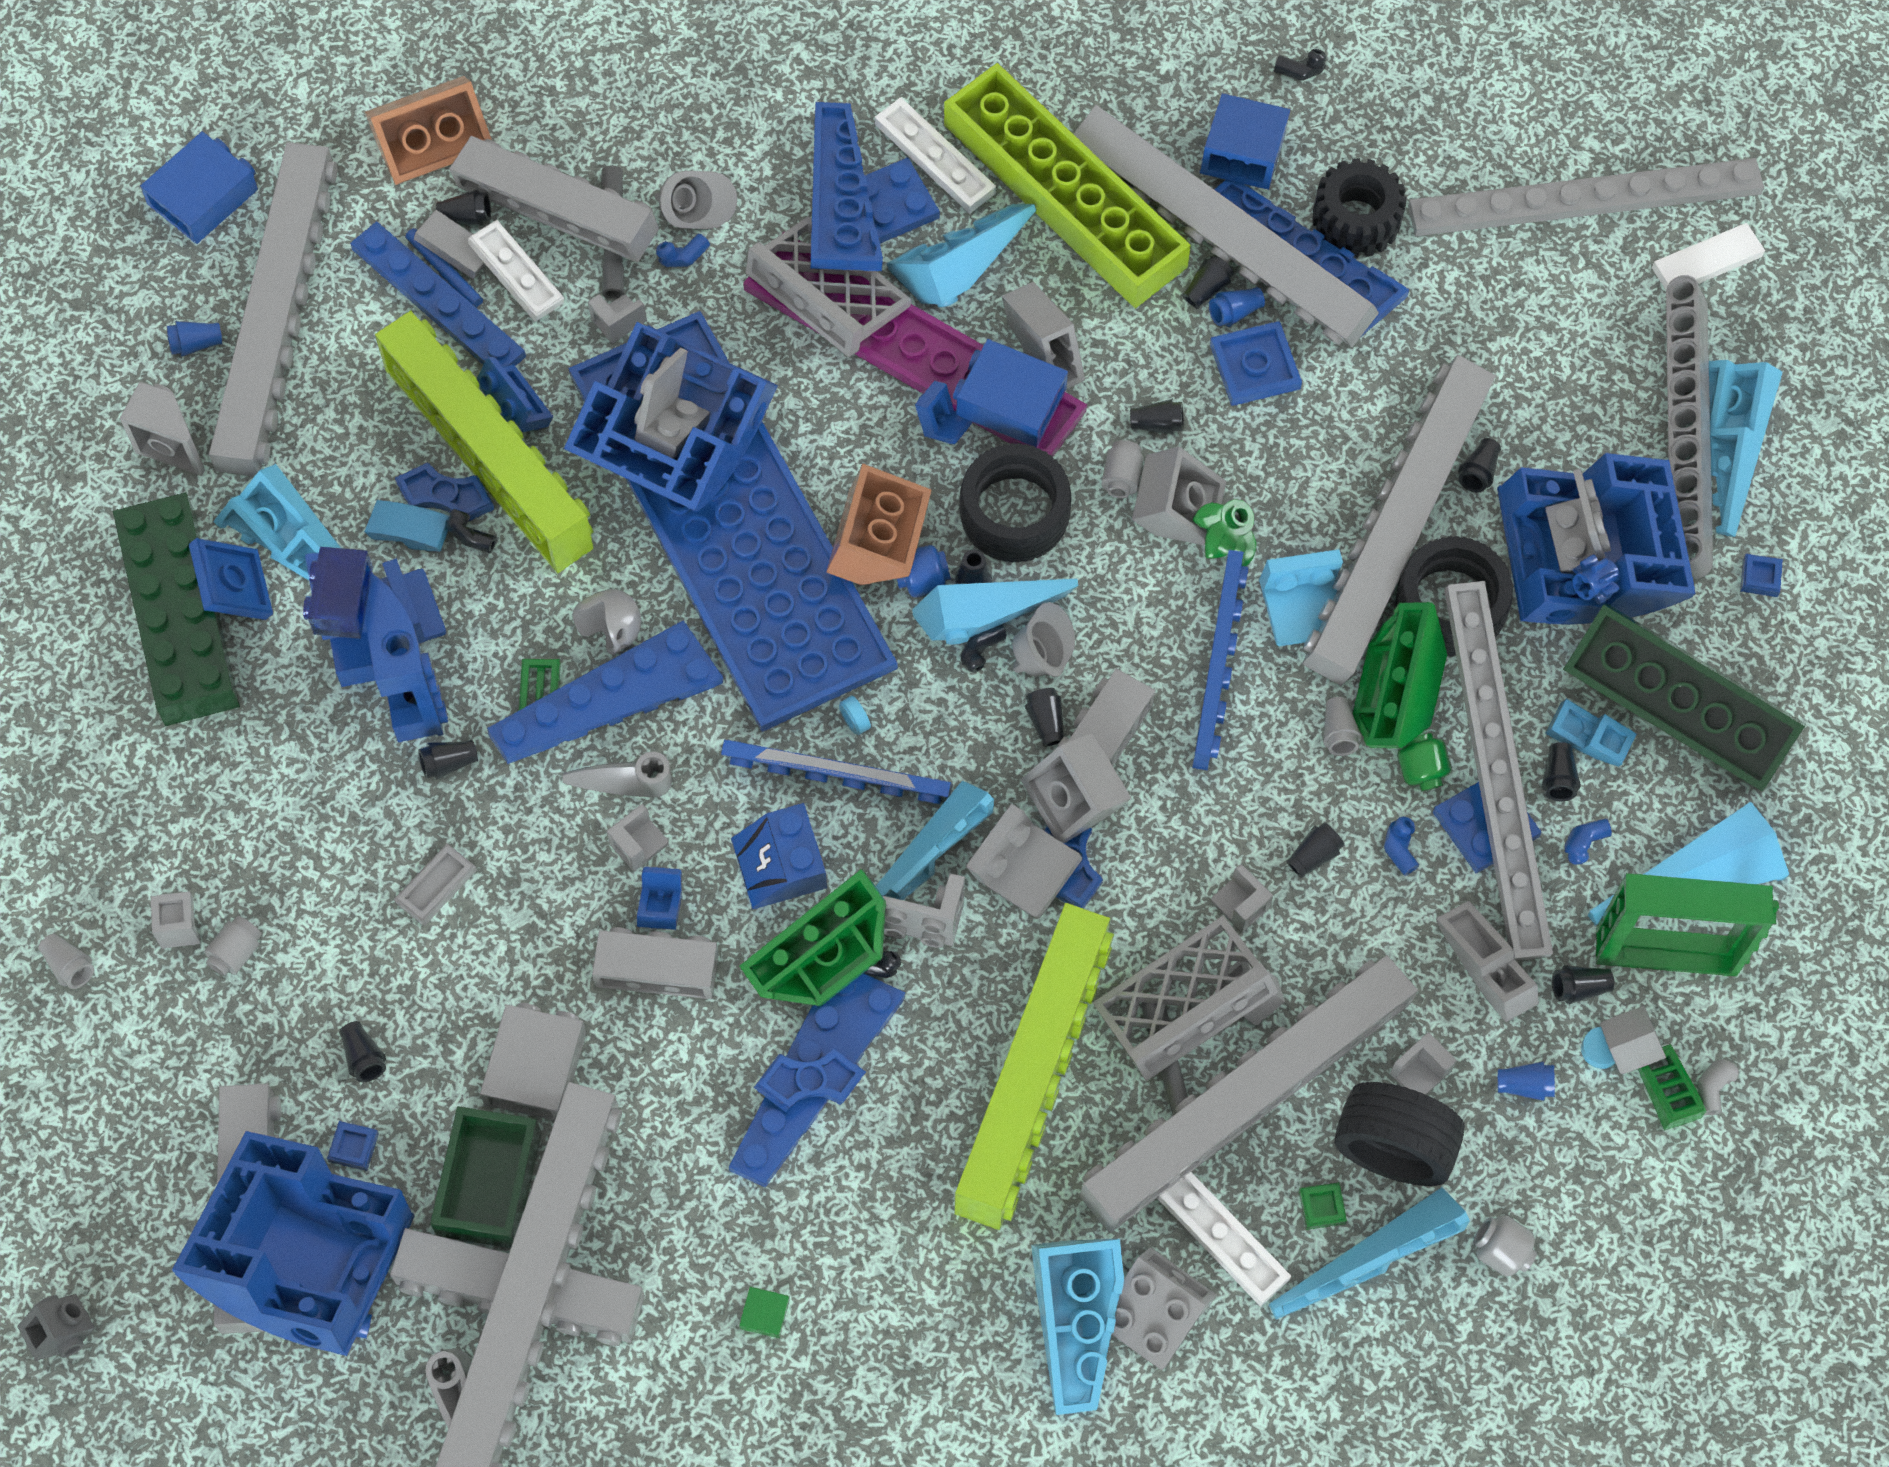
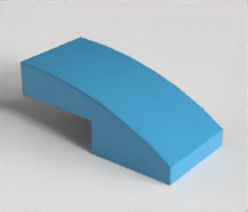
(408, 524)
(1597, 737)

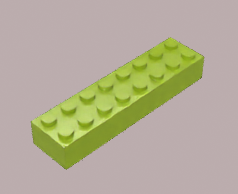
(1067, 185)
(486, 441)
(1032, 1066)

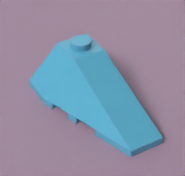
(952, 267)
(969, 609)
(1077, 1304)

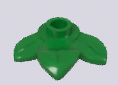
(1225, 531)

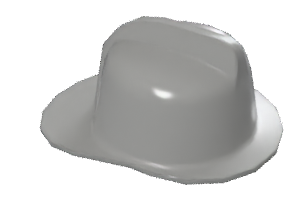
(697, 199)
(1044, 642)

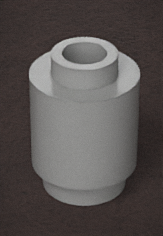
(1122, 469)
(232, 946)

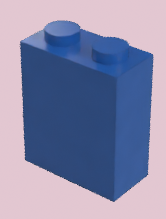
(1245, 141)
(200, 186)
(1010, 392)

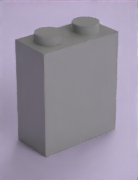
(533, 1060)

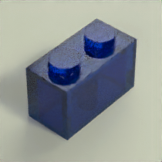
(339, 592)

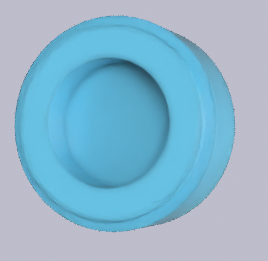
(854, 715)
(1596, 1050)

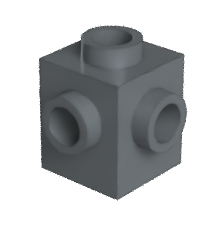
(56, 1327)

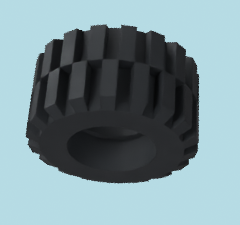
(1366, 184)

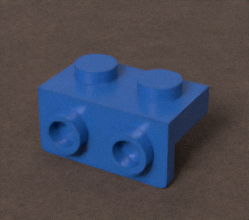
(513, 395)
(417, 598)

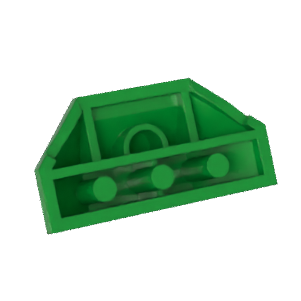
(1401, 677)
(823, 946)

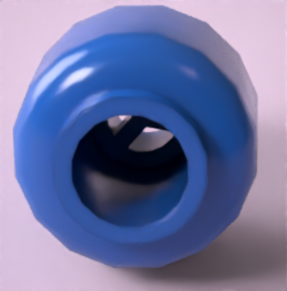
(926, 573)

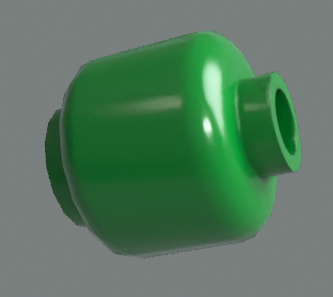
(1424, 762)

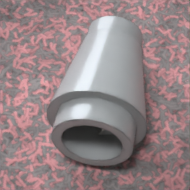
(1340, 728)
(66, 961)

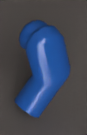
(682, 256)
(1582, 837)
(1397, 845)

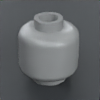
(1505, 1245)

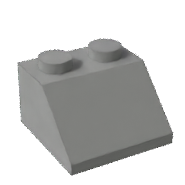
(159, 428)
(1172, 493)
(1075, 787)

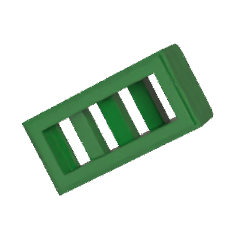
(1668, 1117)

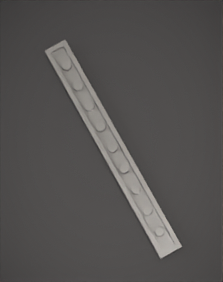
(1585, 197)
(1498, 771)

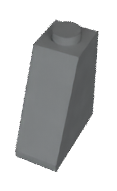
(1044, 330)

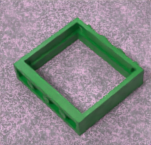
(1684, 898)

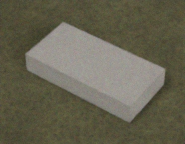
(450, 243)
(435, 884)

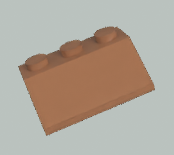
(427, 128)
(878, 528)

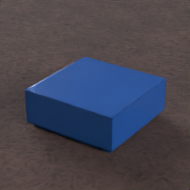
(1761, 575)
(353, 1145)

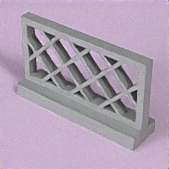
(808, 297)
(1208, 1017)

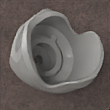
(610, 613)

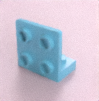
(1296, 592)

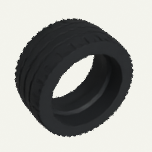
(1015, 462)
(1461, 556)
(1399, 1133)

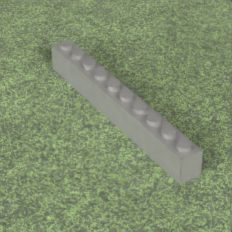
(1228, 229)
(272, 310)
(1397, 521)
(1247, 1093)
(530, 1279)

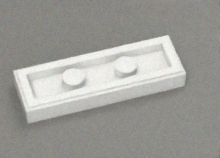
(1711, 256)
(516, 270)

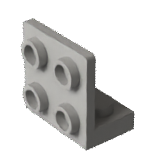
(663, 417)
(1578, 527)
(1023, 863)
(931, 925)
(1158, 1307)

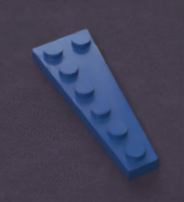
(841, 209)
(1368, 282)
(636, 681)
(843, 1022)

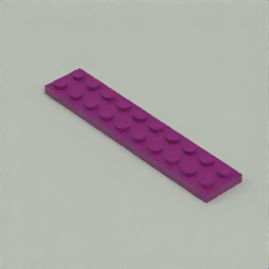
(921, 350)

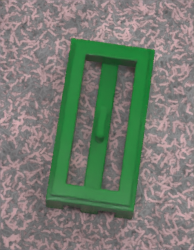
(540, 664)

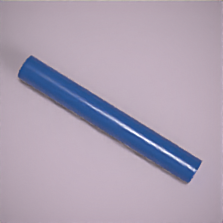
(446, 271)

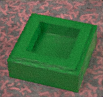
(1322, 1206)
(764, 1312)

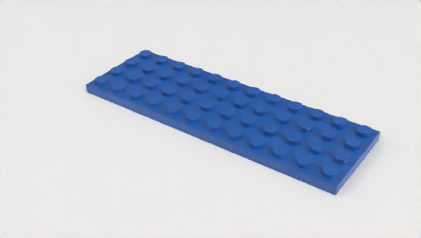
(760, 573)

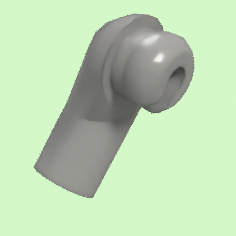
(1712, 1081)

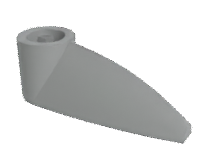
(625, 777)
(444, 1389)

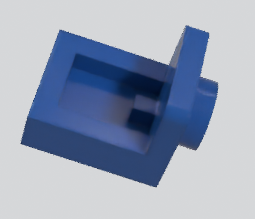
(938, 415)
(660, 898)

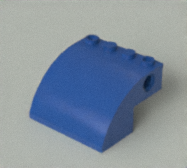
(710, 455)
(1641, 527)
(392, 659)
(294, 1244)

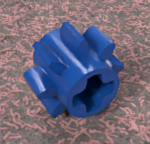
(1596, 579)

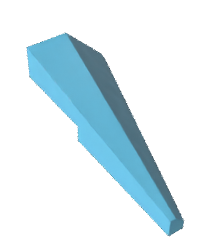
(1738, 421)
(277, 519)
(953, 820)
(1734, 850)
(1415, 1229)

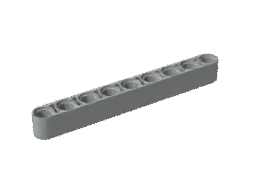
(1687, 409)

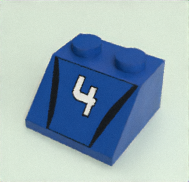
(779, 857)

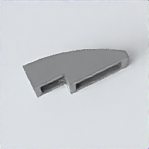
(1489, 961)

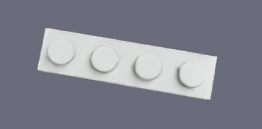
(935, 155)
(1225, 1238)

